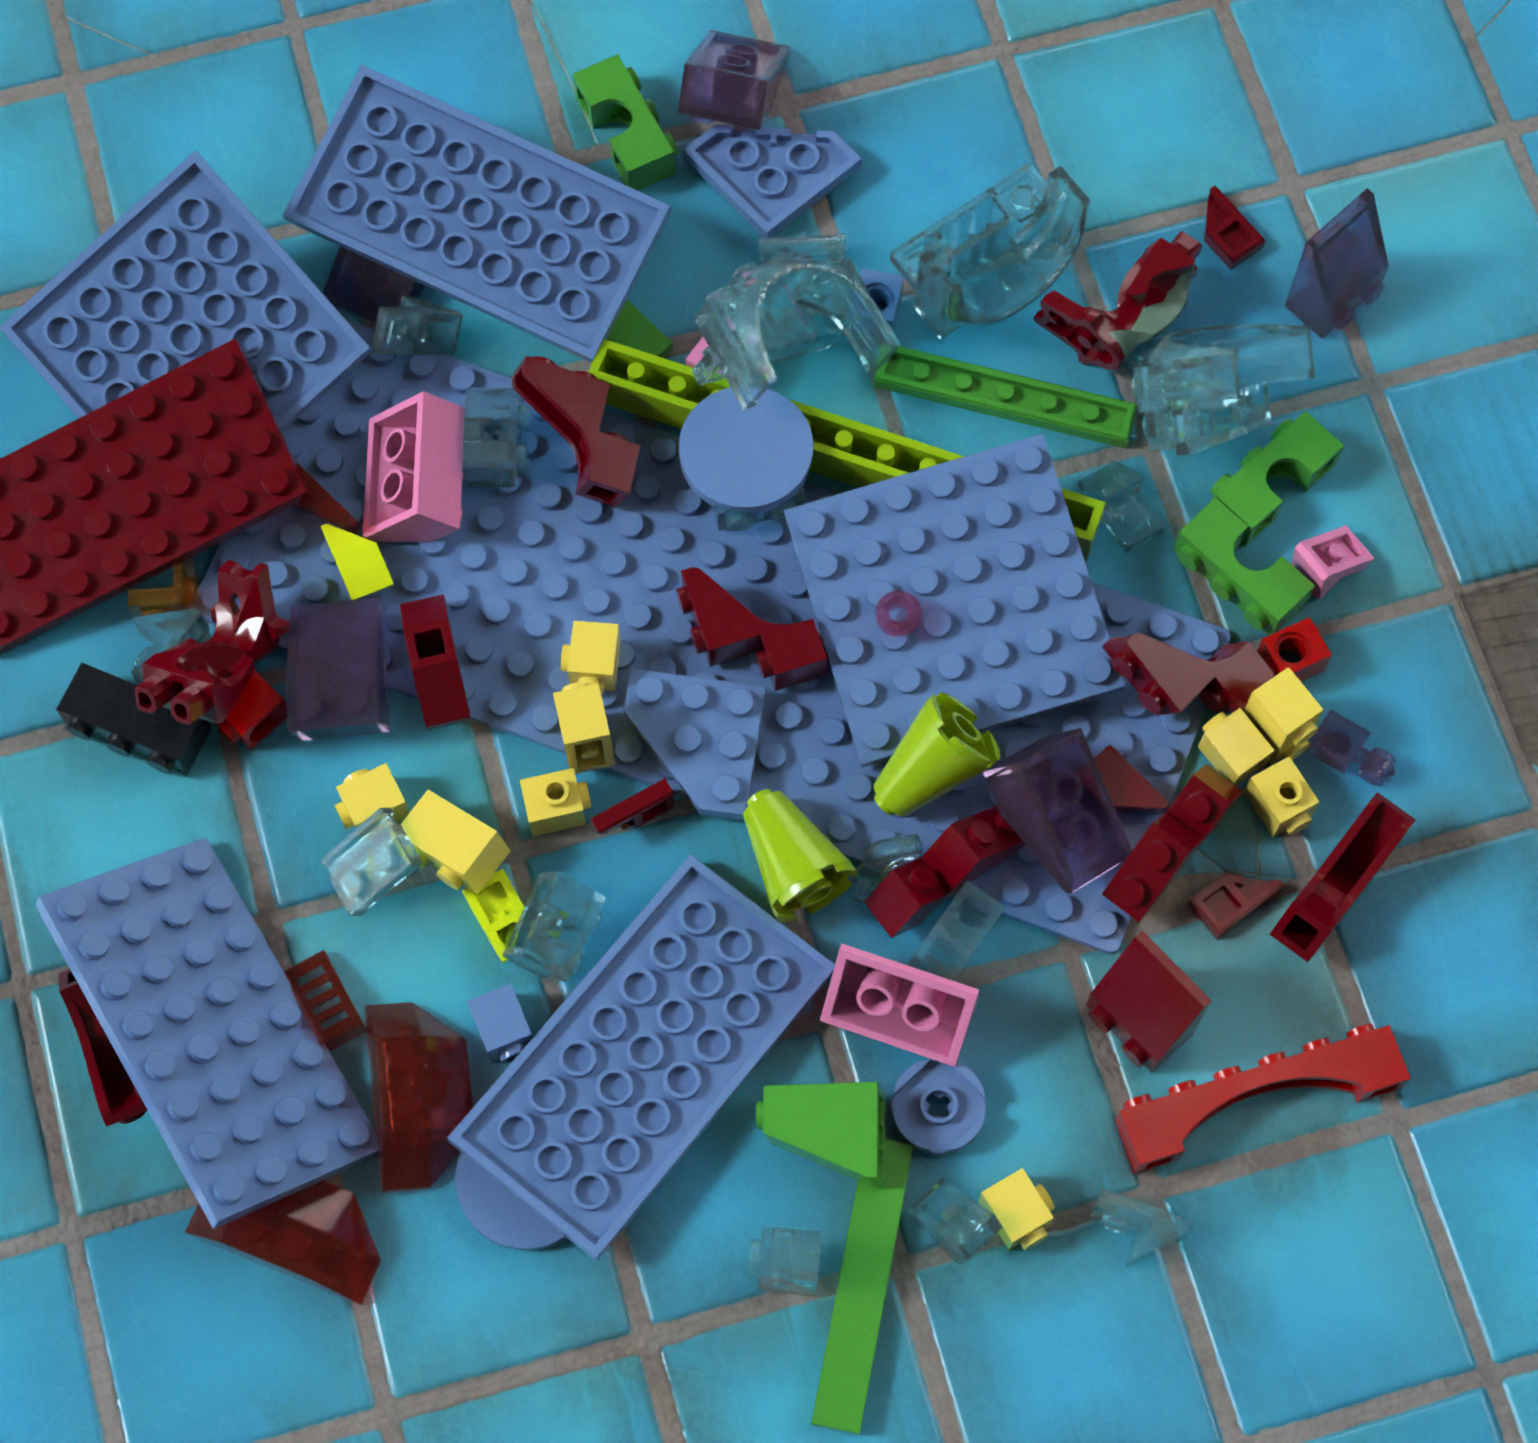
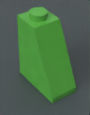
(829, 1125)

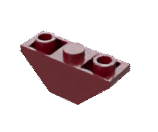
(434, 662)

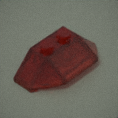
(417, 1093)
(308, 1236)

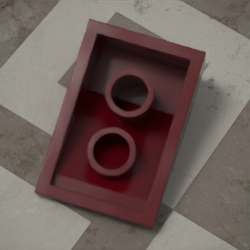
(1147, 1004)

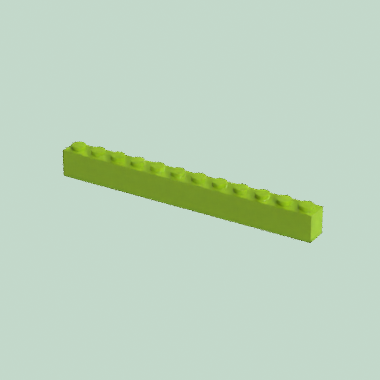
(841, 446)

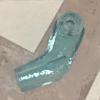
(879, 860)

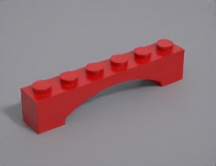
(1360, 1065)

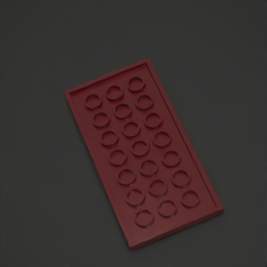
(138, 490)

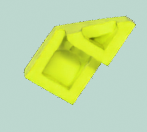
(357, 562)
(496, 910)

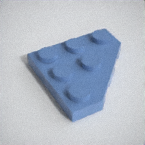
(770, 171)
(700, 734)

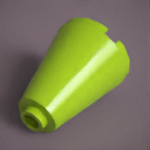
(934, 757)
(794, 856)

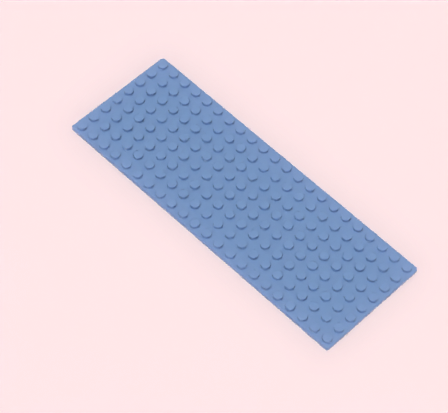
(550, 557)

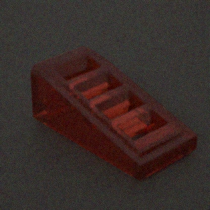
(325, 506)
(340, 1032)

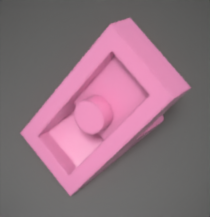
(1330, 558)

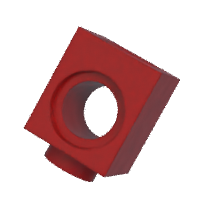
(1301, 640)
(254, 713)

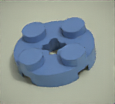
(938, 1134)

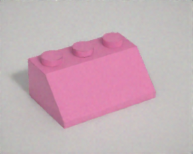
(414, 471)
(899, 1005)

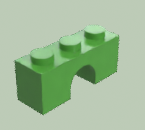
(612, 94)
(1298, 452)
(1264, 596)

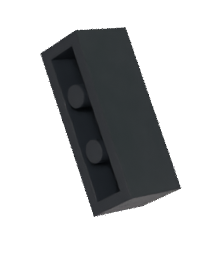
(108, 709)

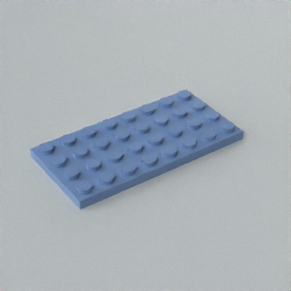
(477, 213)
(208, 1030)
(642, 1056)

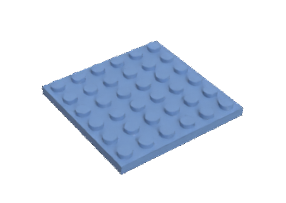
(174, 284)
(997, 585)

